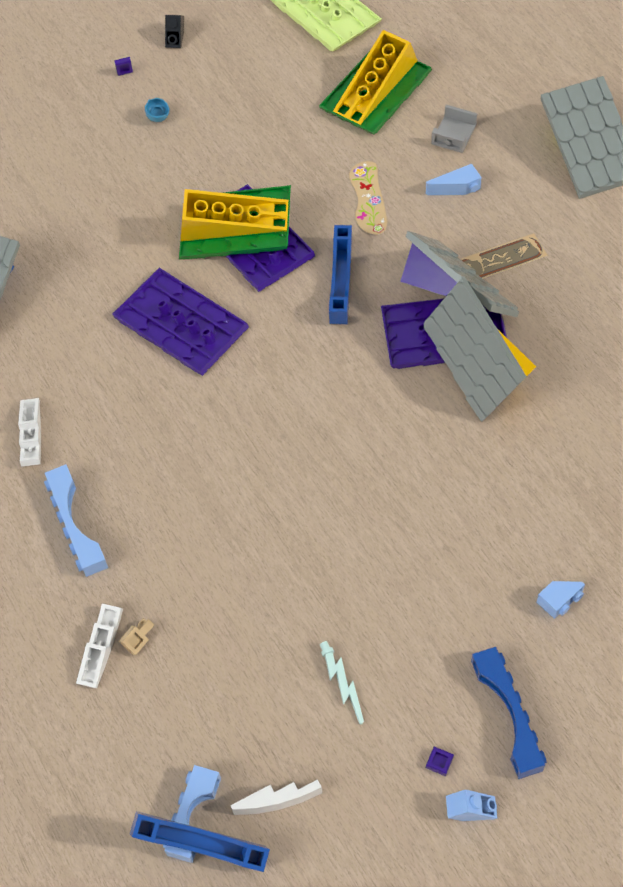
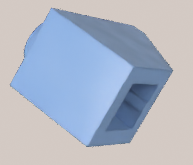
(559, 595)
(471, 806)

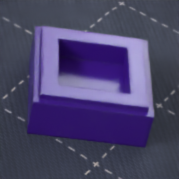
(123, 66)
(439, 761)

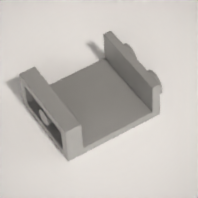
(455, 129)

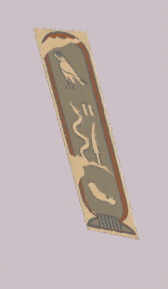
(506, 256)

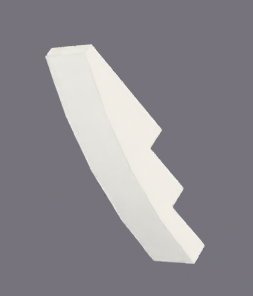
(30, 432)
(100, 646)
(268, 800)

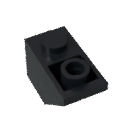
(174, 31)

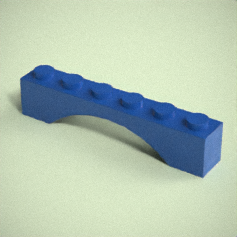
(340, 274)
(491, 671)
(199, 840)

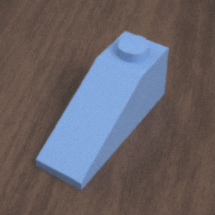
(458, 182)

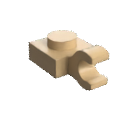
(135, 637)

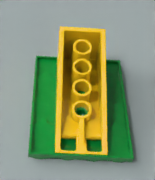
(377, 84)
(234, 222)

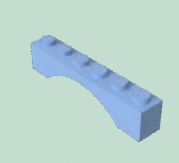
(88, 551)

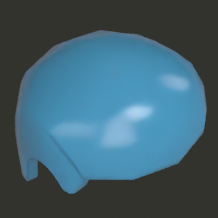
(157, 110)

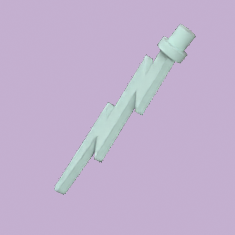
(345, 691)

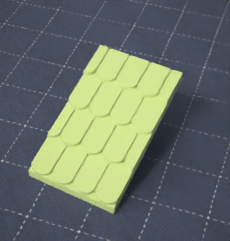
(330, 20)

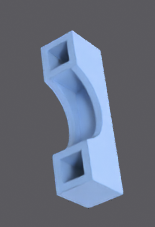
(201, 786)

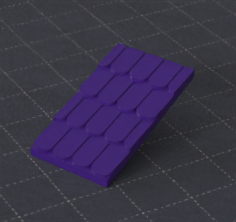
(268, 266)
(180, 321)
(407, 338)

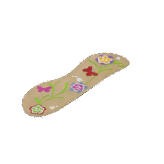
(370, 209)

